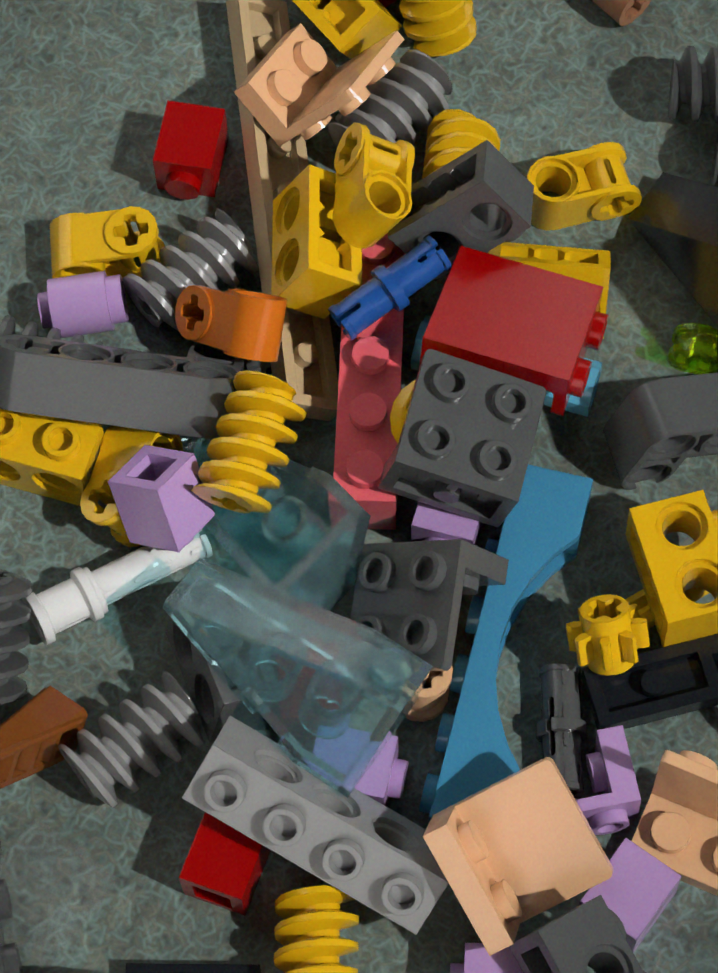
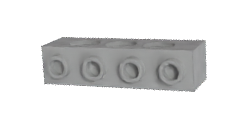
(337, 838)

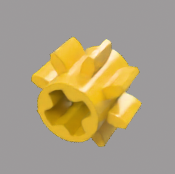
(607, 634)

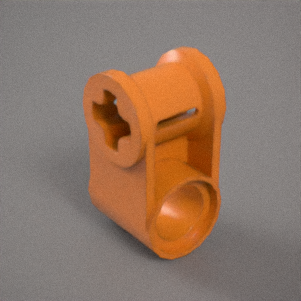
(234, 321)

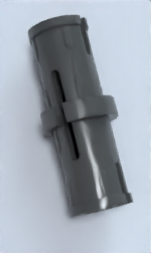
(561, 722)

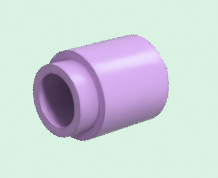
(83, 303)

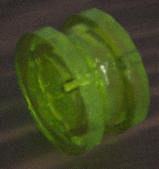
(694, 349)

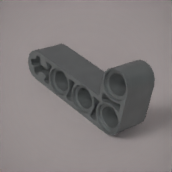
(117, 384)
(663, 426)

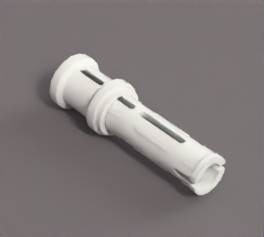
(90, 592)

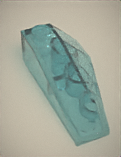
(305, 542)
(311, 674)

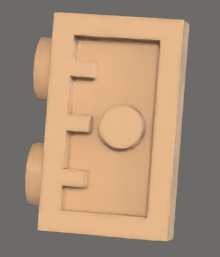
(301, 86)
(683, 818)
(516, 851)

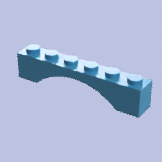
(538, 541)

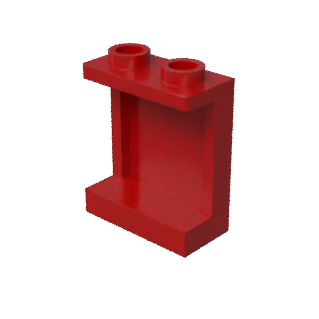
(518, 322)

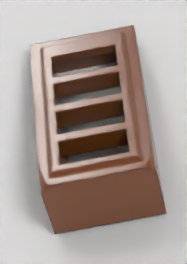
(33, 734)

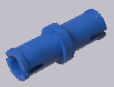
(390, 287)

